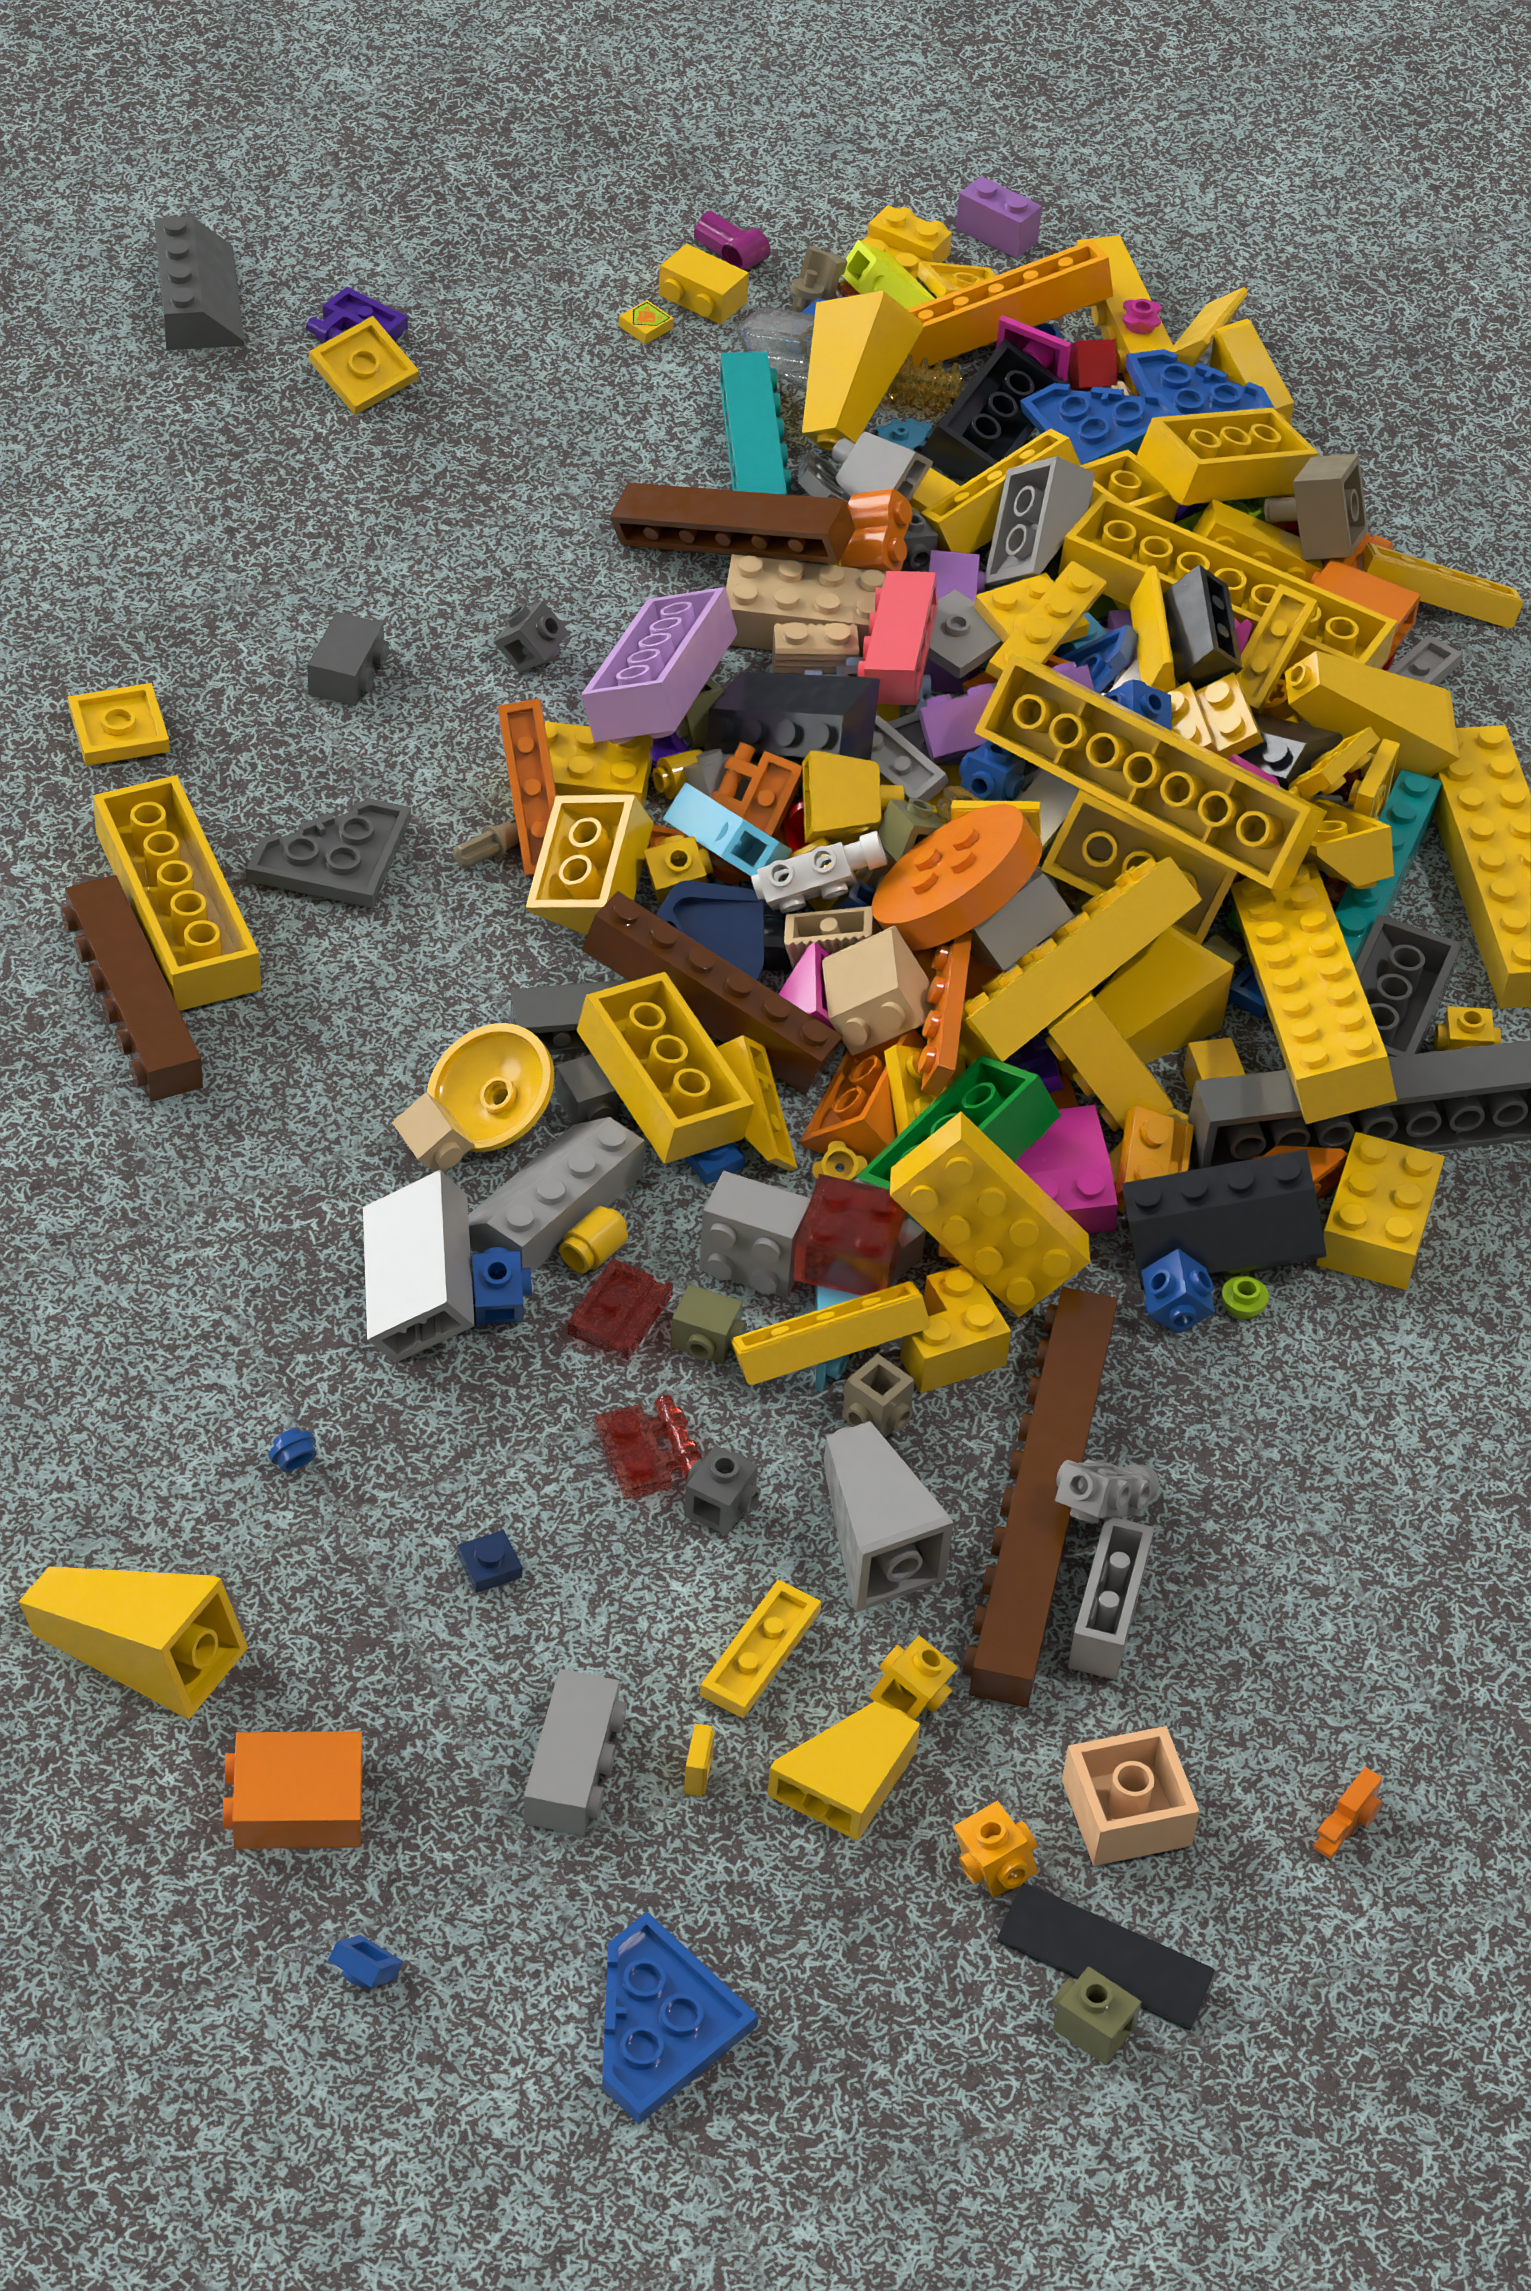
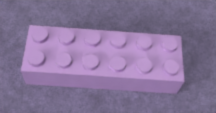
(659, 666)

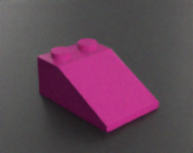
(1075, 1169)

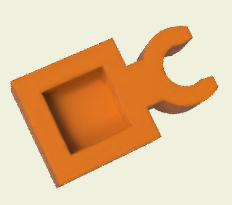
(1355, 1807)

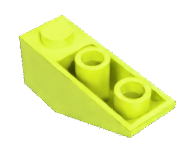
(876, 270)

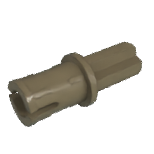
(492, 842)

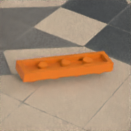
(529, 775)
(945, 1018)

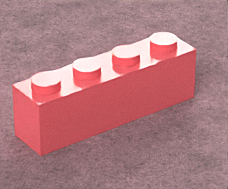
(900, 635)

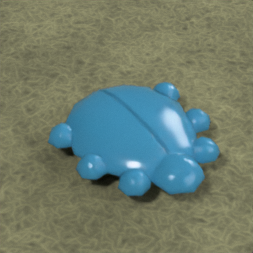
(906, 433)

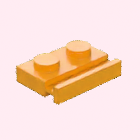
(1152, 1146)

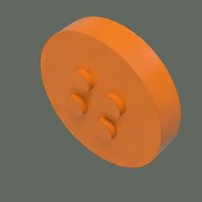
(958, 876)

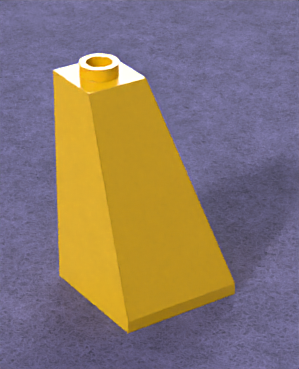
(852, 363)
(1354, 696)
(1165, 996)
(145, 1629)

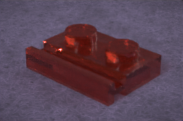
(619, 1309)

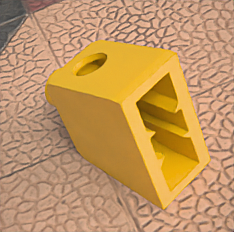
(843, 796)

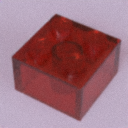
(850, 1237)

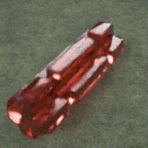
(1335, 888)

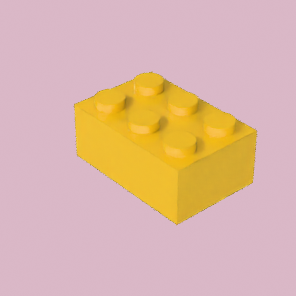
(598, 767)
(1381, 1210)

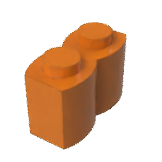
(880, 527)

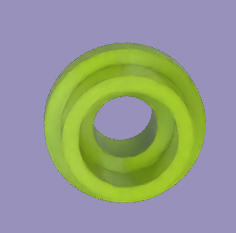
(1243, 1305)

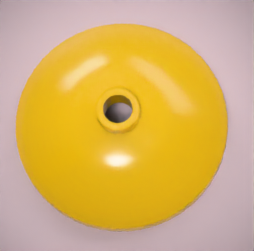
(485, 1069)

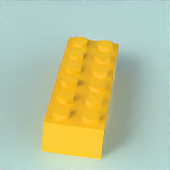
(177, 892)
(1074, 959)

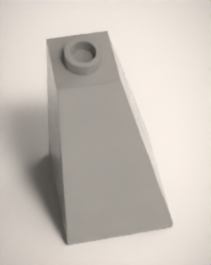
(885, 1519)

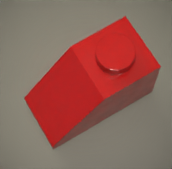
(1092, 364)

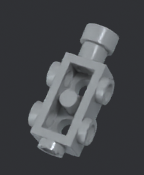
(1105, 1489)

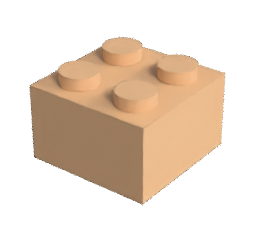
(1130, 1795)

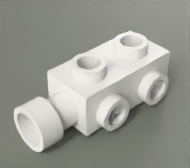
(810, 879)

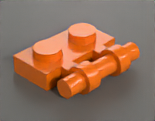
(768, 793)

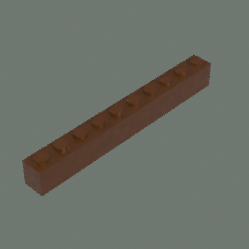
(1037, 1525)

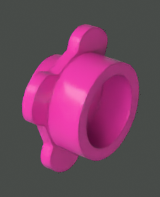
(1141, 315)

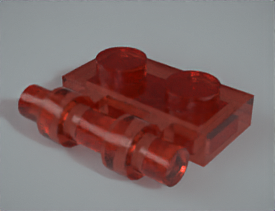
(633, 1448)

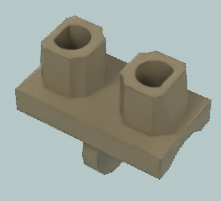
(817, 278)

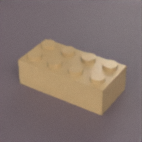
(801, 592)

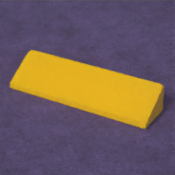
(1200, 333)
(1445, 586)
(1153, 640)
(831, 1332)

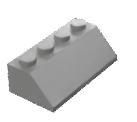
(557, 1189)

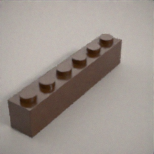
(733, 522)
(132, 989)
(717, 992)

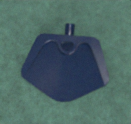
(721, 919)

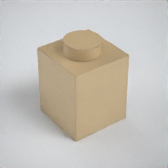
(433, 1134)

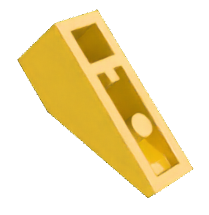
(767, 1123)

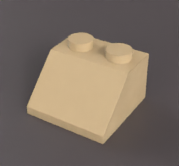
(875, 990)

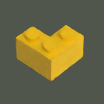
(963, 1335)

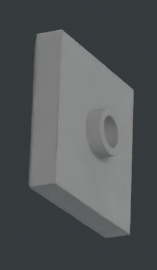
(961, 636)

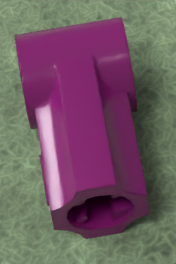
(732, 243)

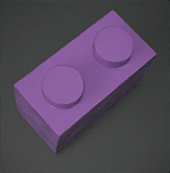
(998, 217)

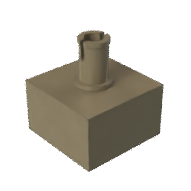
(1326, 505)

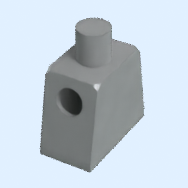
(878, 465)

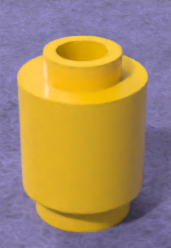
(670, 774)
(594, 1239)

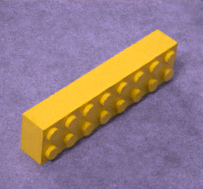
(1124, 541)
(1150, 772)
(1487, 839)
(1313, 996)

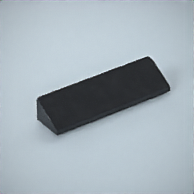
(1075, 1938)

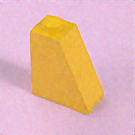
(1245, 359)
(847, 1768)

